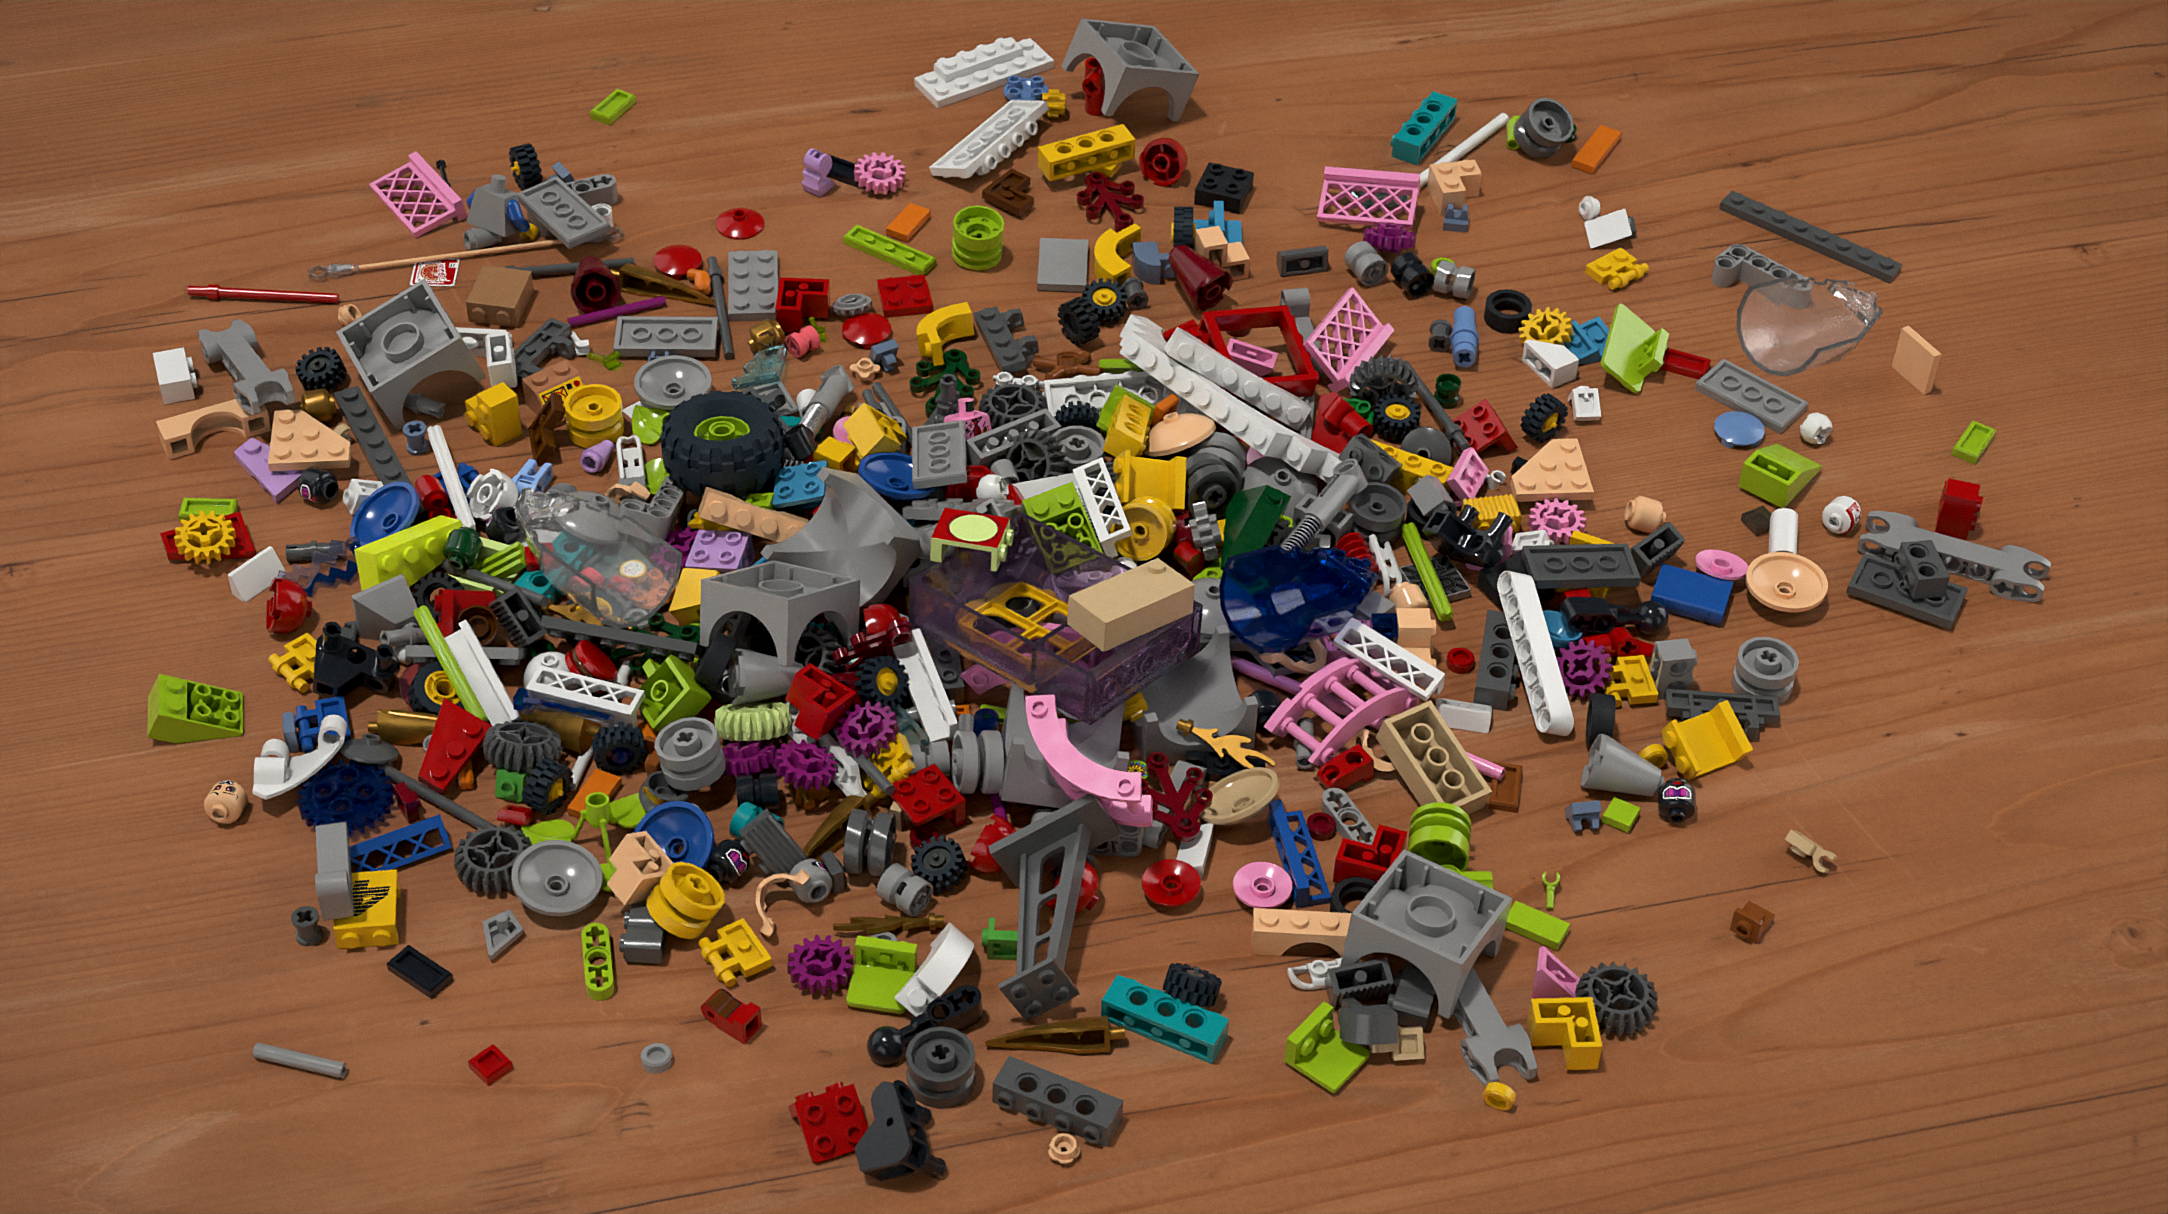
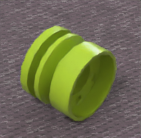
(977, 238)
(1441, 834)

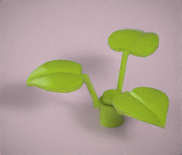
(648, 425)
(598, 812)

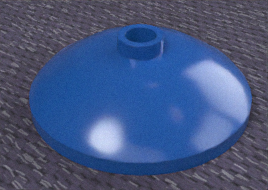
(891, 476)
(385, 512)
(680, 825)

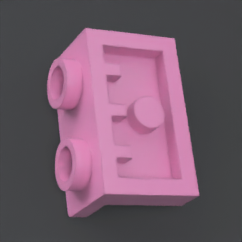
(1467, 476)

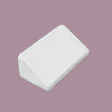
(255, 575)
(1465, 715)
(1197, 851)

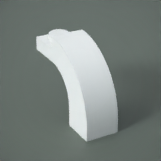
(944, 962)

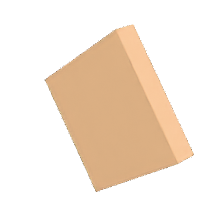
(1916, 360)

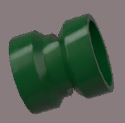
(1447, 390)

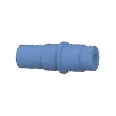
(1464, 337)

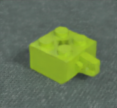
(671, 692)

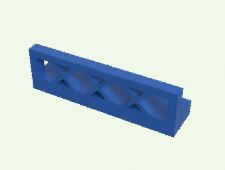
(398, 835)
(1292, 859)

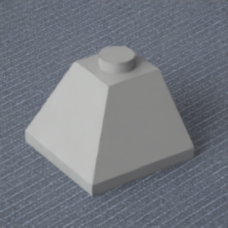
(384, 608)

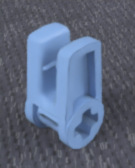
(530, 478)

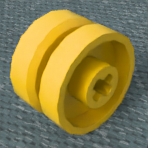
(594, 415)
(1159, 528)
(685, 900)

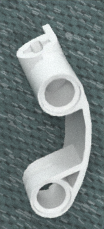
(283, 772)

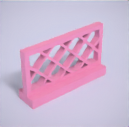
(1370, 183)
(433, 187)
(1369, 339)

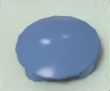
(1025, 88)
(1739, 429)

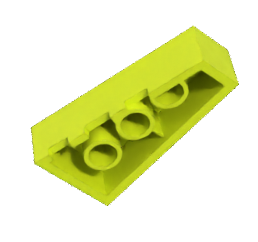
(407, 552)

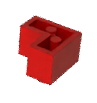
(801, 299)
(1957, 508)
(819, 701)
(1367, 860)

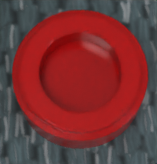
(1460, 660)

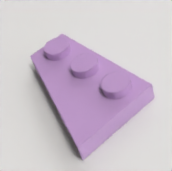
(254, 459)

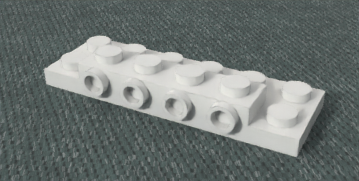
(982, 70)
(991, 140)
(1098, 388)

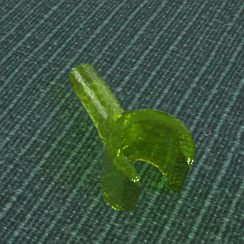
(820, 329)
(609, 361)

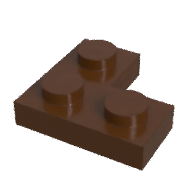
(1008, 193)
(542, 428)

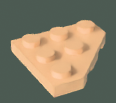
(304, 442)
(1553, 473)

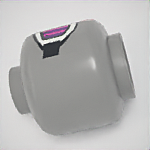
(818, 884)

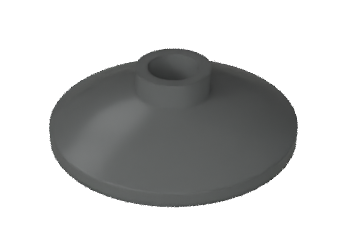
(1430, 440)
(369, 750)

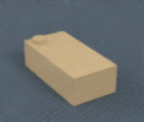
(1130, 604)
(1432, 759)

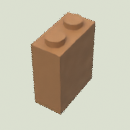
(500, 296)

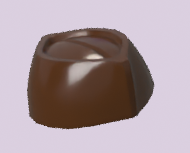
(482, 622)

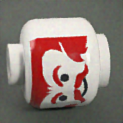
(1843, 513)

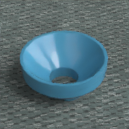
(1559, 631)

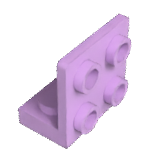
(721, 551)

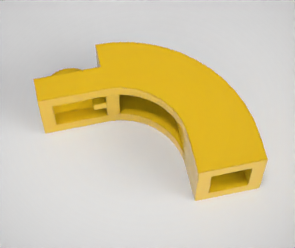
(1110, 249)
(941, 327)

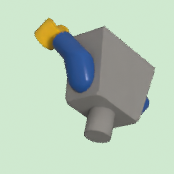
(498, 210)

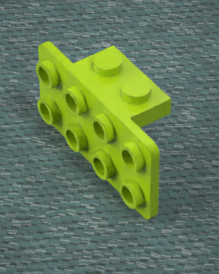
(1632, 349)

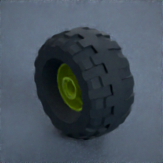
(722, 443)

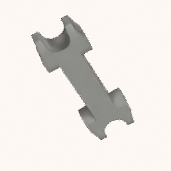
(255, 382)
(2002, 569)
(1488, 1038)

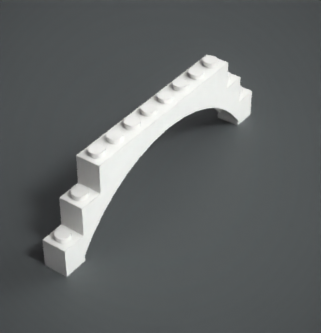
(1145, 345)

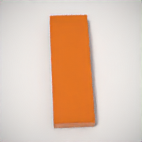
(1596, 149)

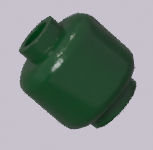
(462, 547)

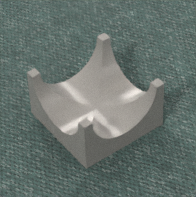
(1132, 60)
(405, 344)
(853, 537)
(783, 599)
(1197, 691)
(1025, 771)
(1431, 921)

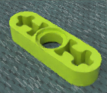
(604, 970)

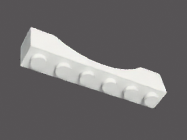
(1236, 379)

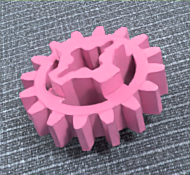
(879, 173)
(1557, 520)

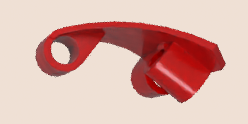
(1093, 87)
(1337, 423)
(1618, 641)

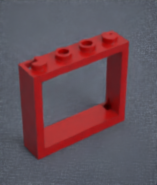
(1263, 317)

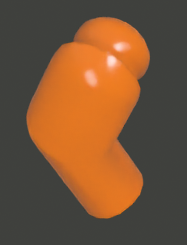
(701, 279)

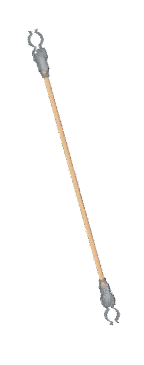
(337, 270)

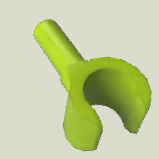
(1550, 889)

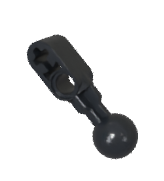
(1600, 617)
(959, 1008)

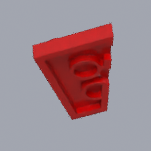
(243, 543)
(451, 746)

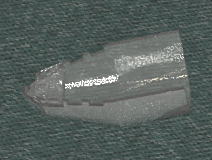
(1803, 324)
(598, 559)

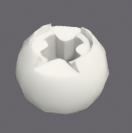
(1816, 428)
(992, 486)

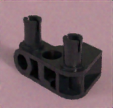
(1461, 542)
(342, 670)
(887, 1146)

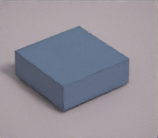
(290, 732)

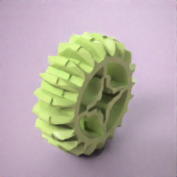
(753, 721)

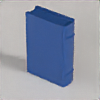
(1692, 594)

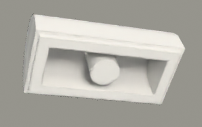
(1783, 531)

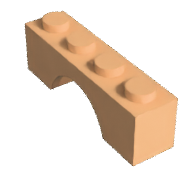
(183, 432)
(741, 515)
(1280, 929)

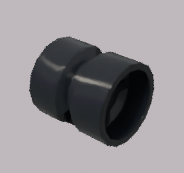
(1412, 274)
(759, 791)

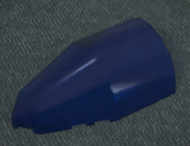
(1293, 596)

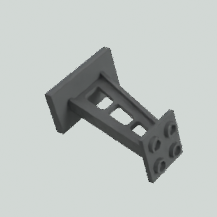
(1025, 857)

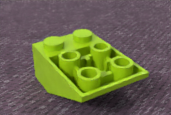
(1777, 474)
(1064, 512)
(192, 711)

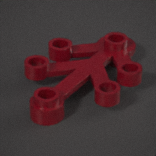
(1099, 183)
(896, 634)
(1183, 826)

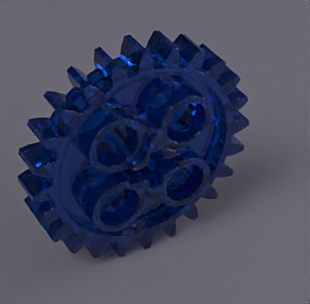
(346, 795)

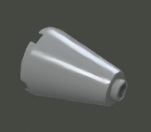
(758, 677)
(1619, 769)

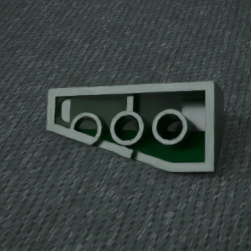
(1252, 520)

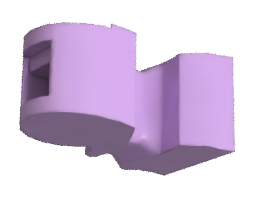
(816, 169)

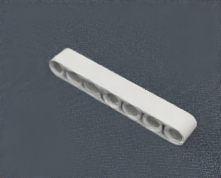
(1535, 653)

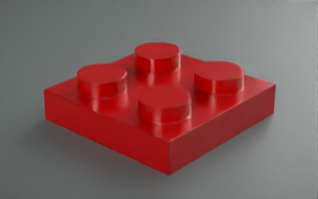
(904, 296)

